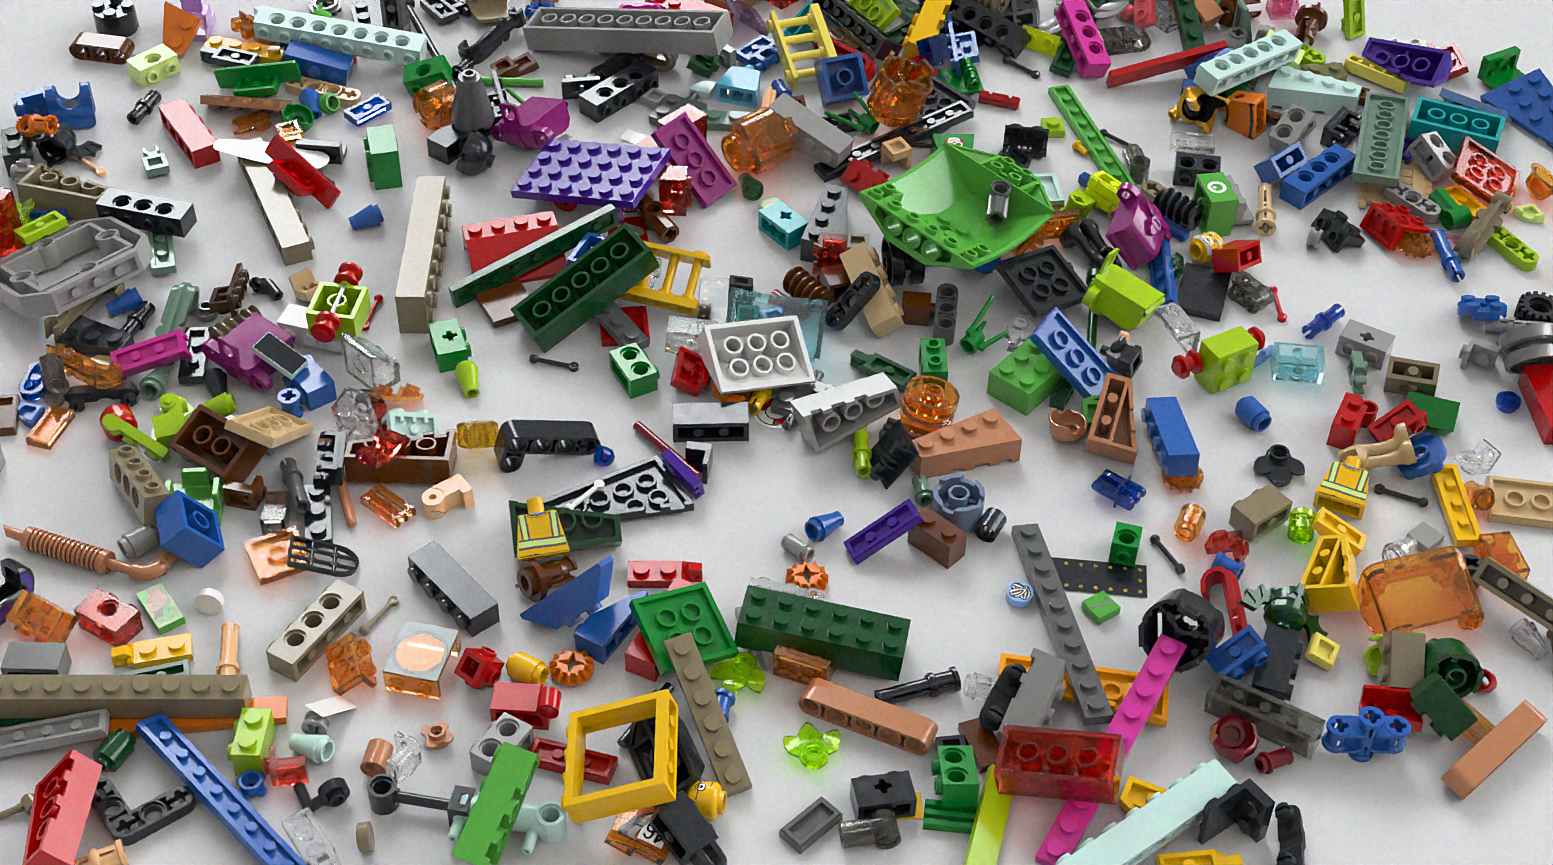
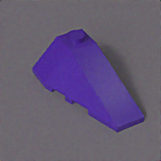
(1411, 62)

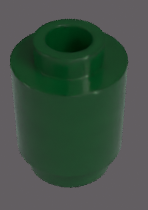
(114, 750)

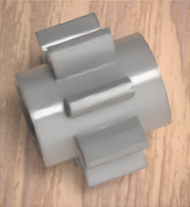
(20, 169)

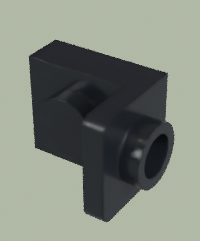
(1020, 158)

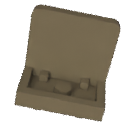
(488, 10)

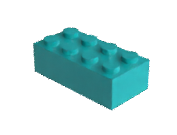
(1454, 123)

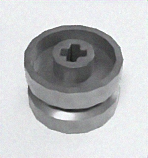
(1527, 346)

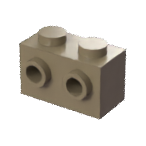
(1260, 512)
(1402, 659)

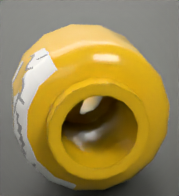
(1202, 245)

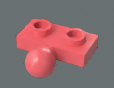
(1143, 12)

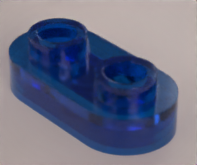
(31, 384)

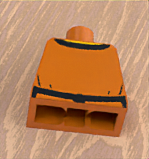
(1246, 113)

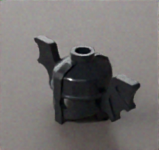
(62, 145)

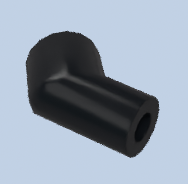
(266, 286)

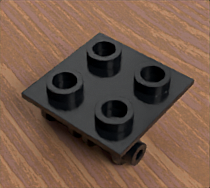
(1030, 137)
(892, 455)

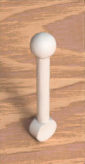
(598, 485)

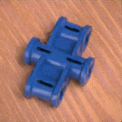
(1368, 734)

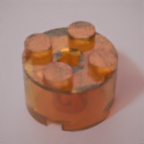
(434, 104)

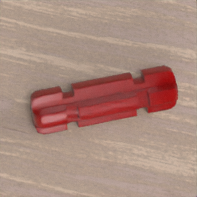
(999, 99)

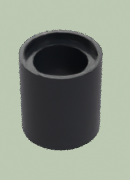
(990, 524)

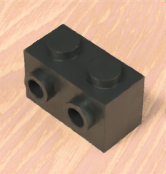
(15, 147)

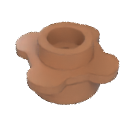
(438, 741)

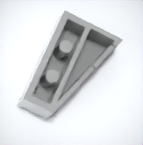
(1037, 693)

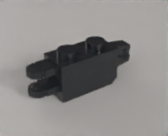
(686, 832)

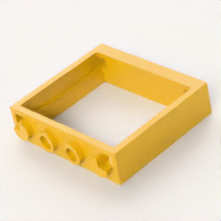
(631, 796)

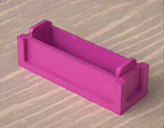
(152, 353)

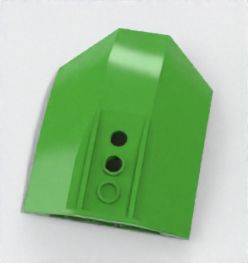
(951, 195)

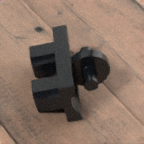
(574, 86)

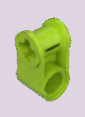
(1080, 201)

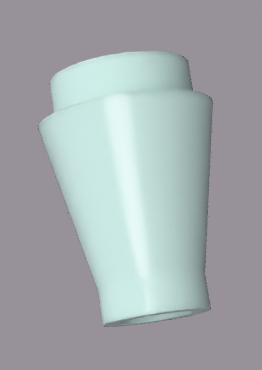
(315, 747)

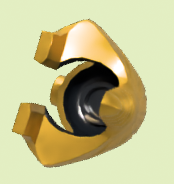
(1197, 108)

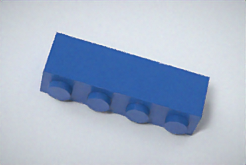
(1170, 436)

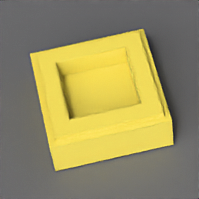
(1322, 651)

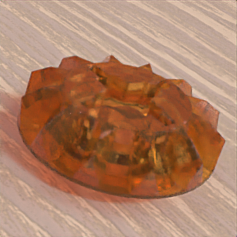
(1416, 244)
(1190, 482)

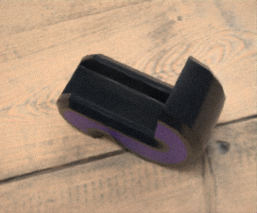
(16, 578)

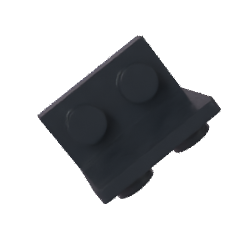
(1242, 804)

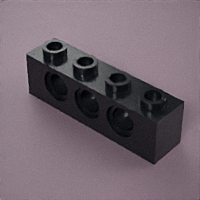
(618, 91)
(148, 212)

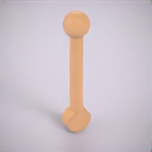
(99, 171)

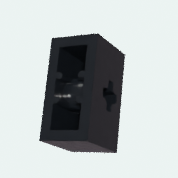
(883, 791)

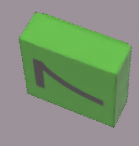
(1100, 607)

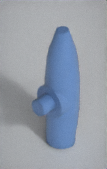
(1263, 355)

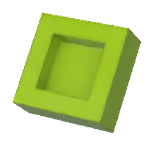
(1055, 125)

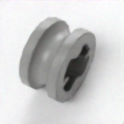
(1314, 238)
(315, 724)

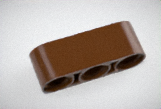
(102, 48)

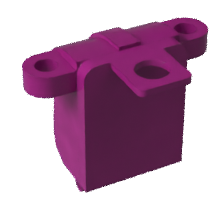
(532, 122)
(1136, 227)
(235, 351)

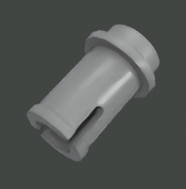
(802, 550)

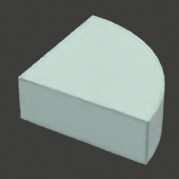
(704, 89)

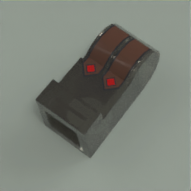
(275, 510)

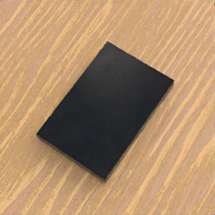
(1203, 291)

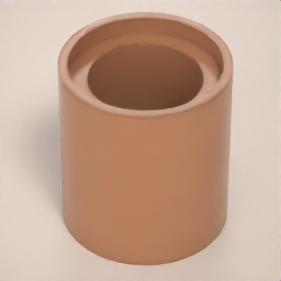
(375, 757)

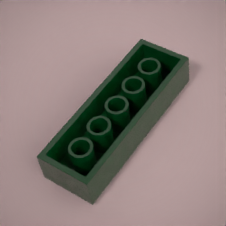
(585, 287)
(838, 633)

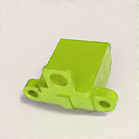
(1121, 296)

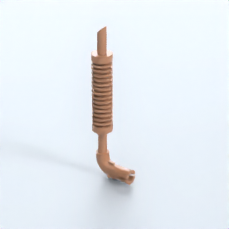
(87, 555)

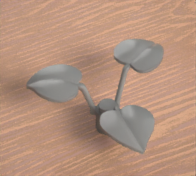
(1104, 12)

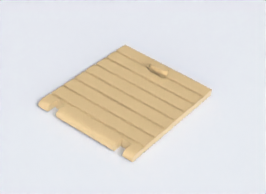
(1409, 174)

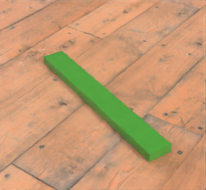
(1088, 133)

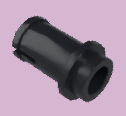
(456, 69)

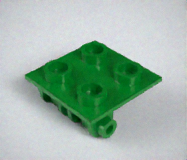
(969, 81)

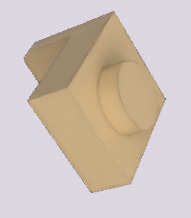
(304, 284)

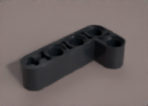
(544, 438)

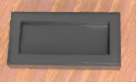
(810, 825)

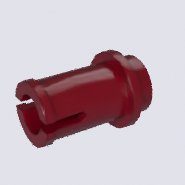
(1272, 760)

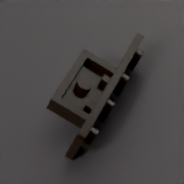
(229, 298)

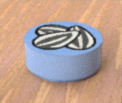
(1019, 594)

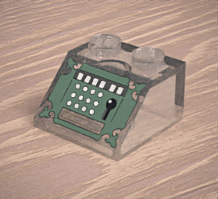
(369, 362)

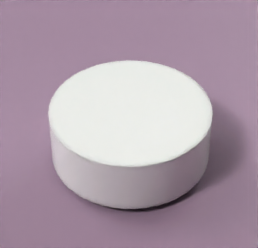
(209, 601)

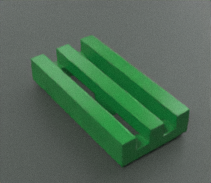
(953, 814)

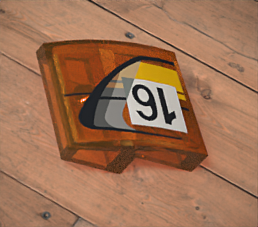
(633, 833)

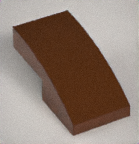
(514, 68)

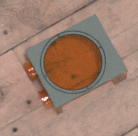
(420, 659)

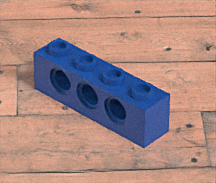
(1317, 176)

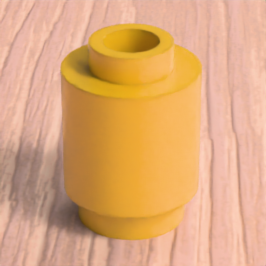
(526, 668)

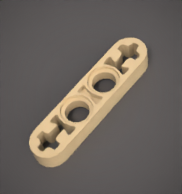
(347, 95)

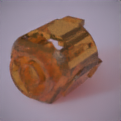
(900, 90)
(758, 141)

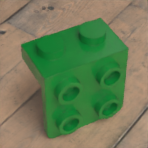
(1500, 67)

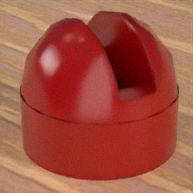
(1492, 682)

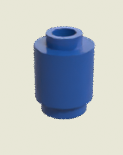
(1253, 413)

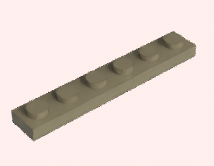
(707, 714)

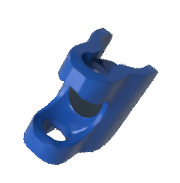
(76, 111)

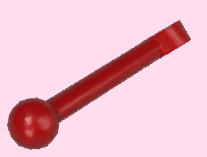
(378, 299)
(1282, 317)

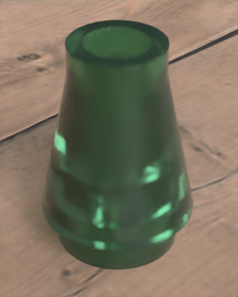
(751, 187)

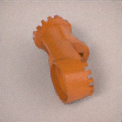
(37, 124)

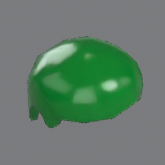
(300, 113)

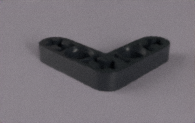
(128, 818)

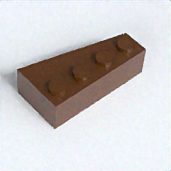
(422, 461)

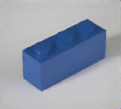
(320, 62)

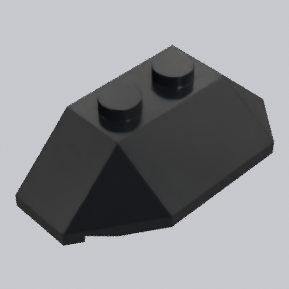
(642, 746)

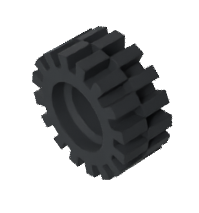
(1534, 307)

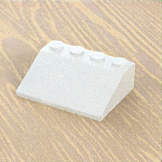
(755, 354)

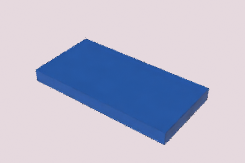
(1071, 353)

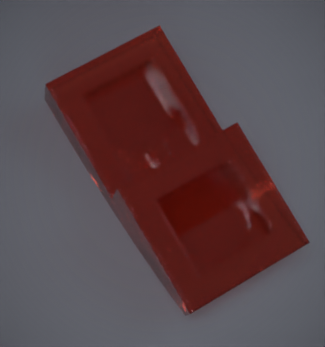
(384, 448)

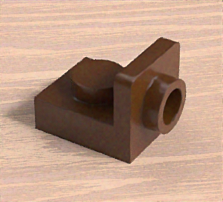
(244, 495)

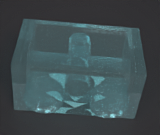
(1297, 362)

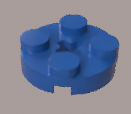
(1482, 308)
(1430, 461)

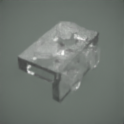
(1179, 326)

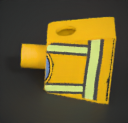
(1344, 488)
(540, 533)

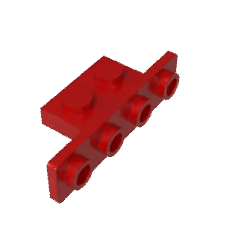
(299, 174)

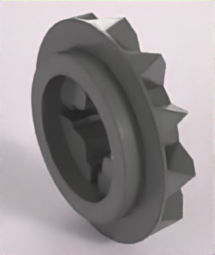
(332, 6)

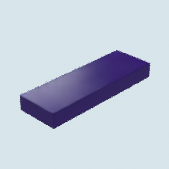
(883, 531)

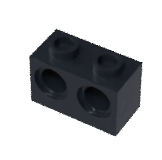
(1190, 164)

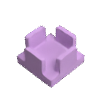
(208, 17)

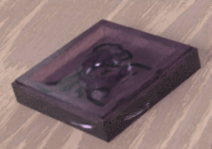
(748, 16)

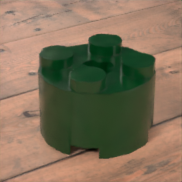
(1454, 664)

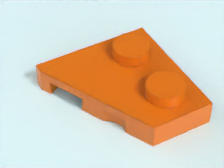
(179, 28)

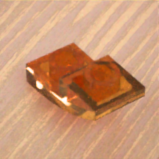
(405, 394)

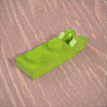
(135, 437)

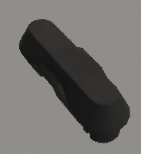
(616, 64)
(79, 395)
(1000, 697)
(1290, 835)

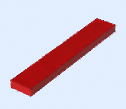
(1161, 64)

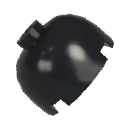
(475, 154)

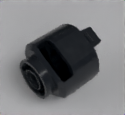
(1200, 639)

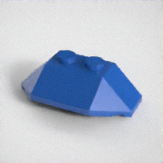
(573, 598)

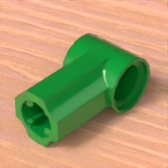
(1451, 213)

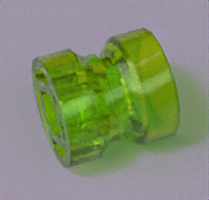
(1300, 525)

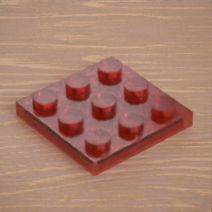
(1483, 171)

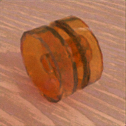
(928, 404)

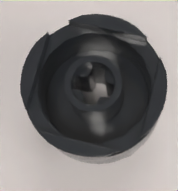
(115, 17)

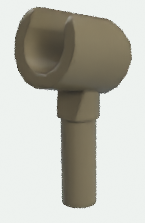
(25, 805)

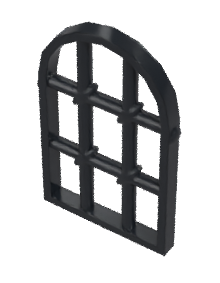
(334, 564)

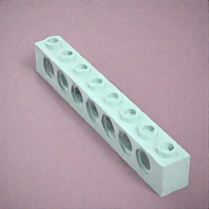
(340, 35)

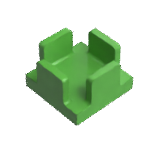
(200, 487)

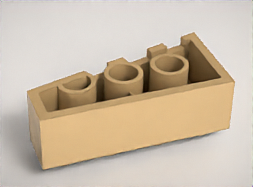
(882, 310)

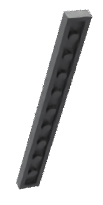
(1062, 625)

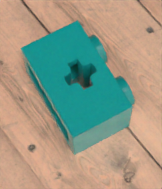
(782, 224)

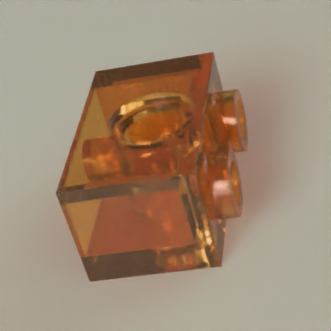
(41, 618)

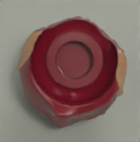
(1234, 738)

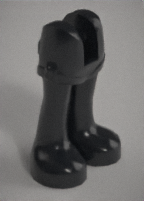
(1081, 236)

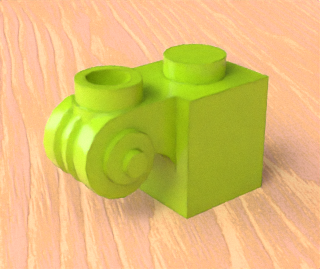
(171, 420)

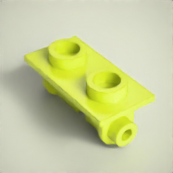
(1043, 41)

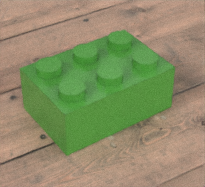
(1023, 378)

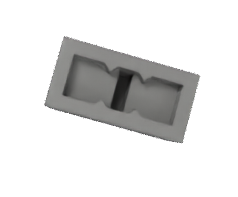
(1290, 129)
(1433, 156)
(505, 729)

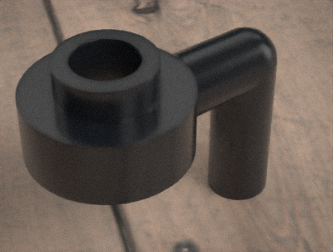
(330, 793)

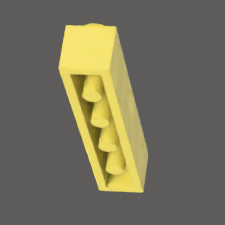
(1375, 73)

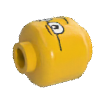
(708, 798)

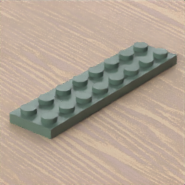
(1381, 140)

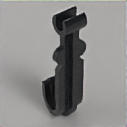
(492, 38)

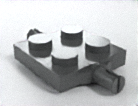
(673, 102)
(781, 403)

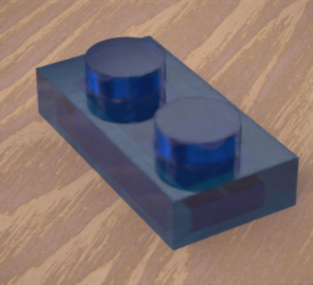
(367, 109)

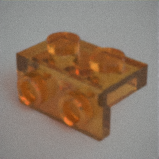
(350, 663)

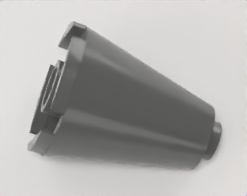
(471, 103)

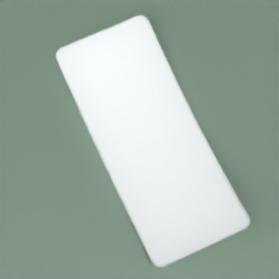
(632, 137)

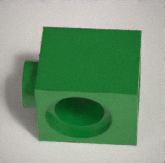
(1125, 544)

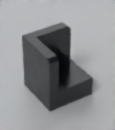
(701, 457)

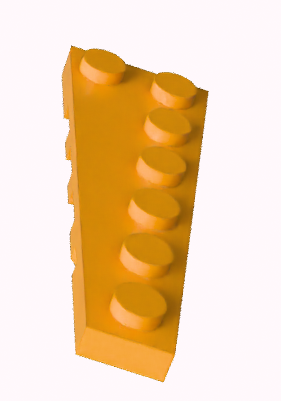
(1114, 682)

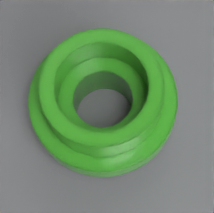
(334, 103)

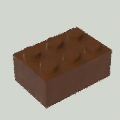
(209, 445)

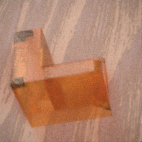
(289, 131)

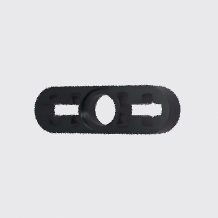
(862, 299)

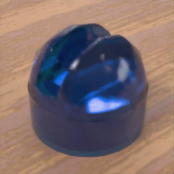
(603, 456)

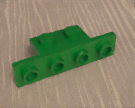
(257, 78)

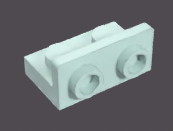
(411, 422)

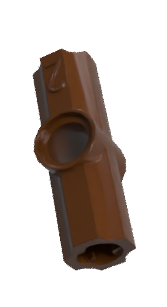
(656, 219)

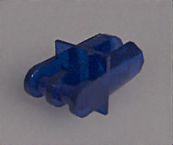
(1118, 489)

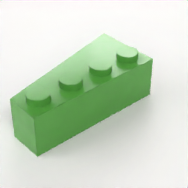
(497, 805)

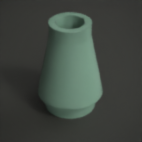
(154, 383)

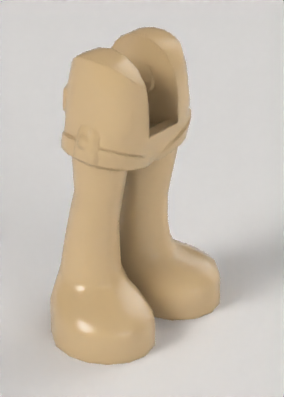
(1388, 453)

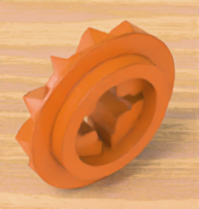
(817, 576)
(579, 674)

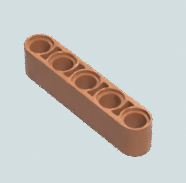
(868, 716)
(1494, 749)

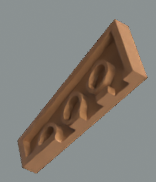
(238, 103)

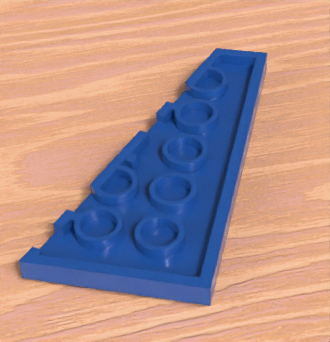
(1527, 102)

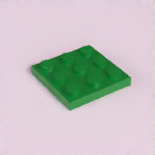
(678, 613)

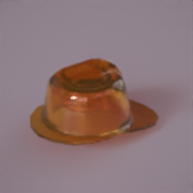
(1539, 182)

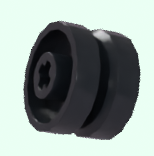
(900, 265)

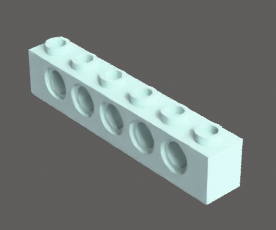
(1247, 62)

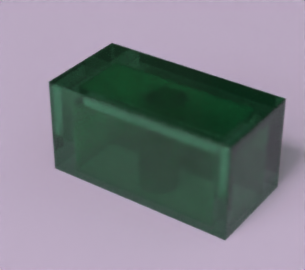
(1061, 394)

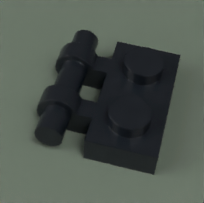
(445, 10)

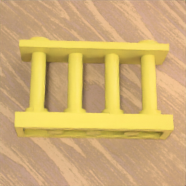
(819, 34)

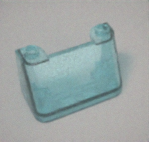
(755, 305)

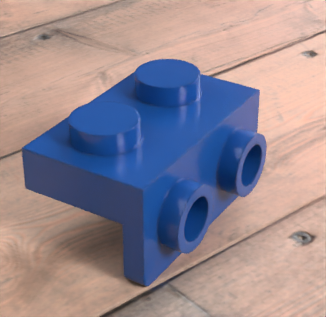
(30, 103)
(1239, 654)

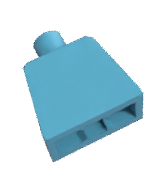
(739, 86)

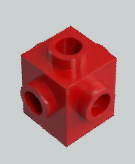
(479, 667)

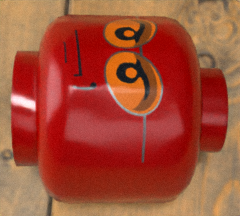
(121, 411)

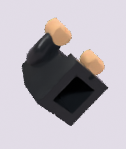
(1123, 357)

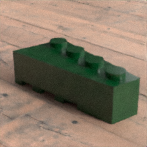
(581, 528)

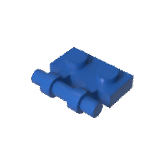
(756, 51)

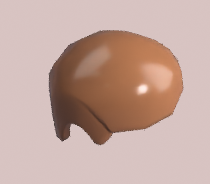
(1067, 425)

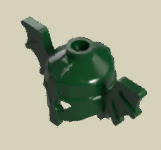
(1282, 609)

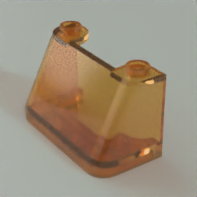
(1419, 592)

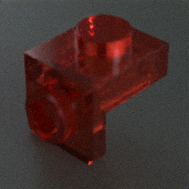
(1228, 542)
(285, 770)

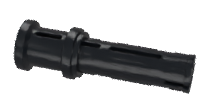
(930, 685)

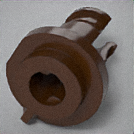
(1229, 8)
(1310, 20)
(537, 578)

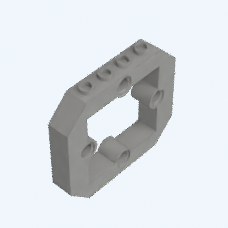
(123, 253)

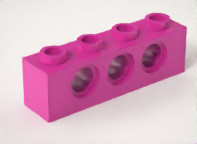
(1083, 39)

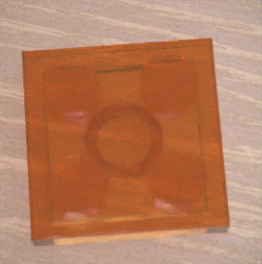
(270, 555)

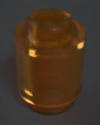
(1189, 522)

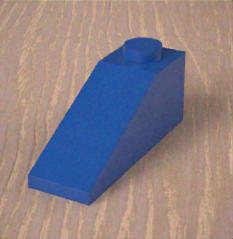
(606, 629)

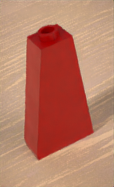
(1537, 390)

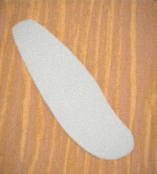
(256, 151)

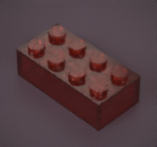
(1059, 764)

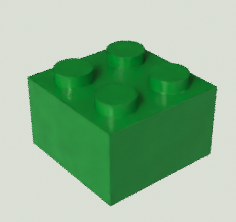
(382, 157)

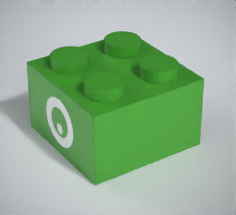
(1219, 203)

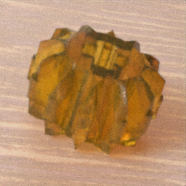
(477, 434)

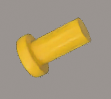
(1077, 145)

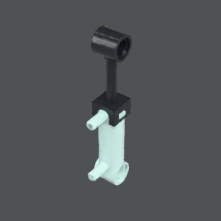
(535, 820)

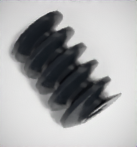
(1179, 208)

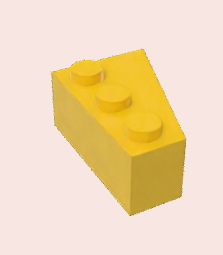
(925, 25)
(1331, 576)

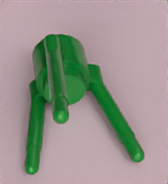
(865, 121)
(974, 337)

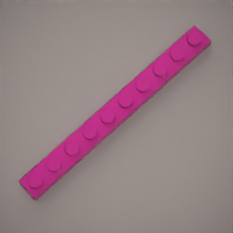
(1129, 722)

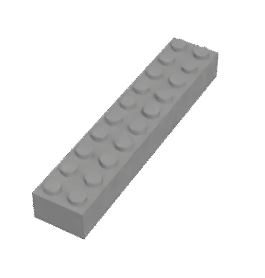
(628, 30)

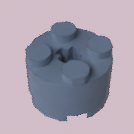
(959, 501)

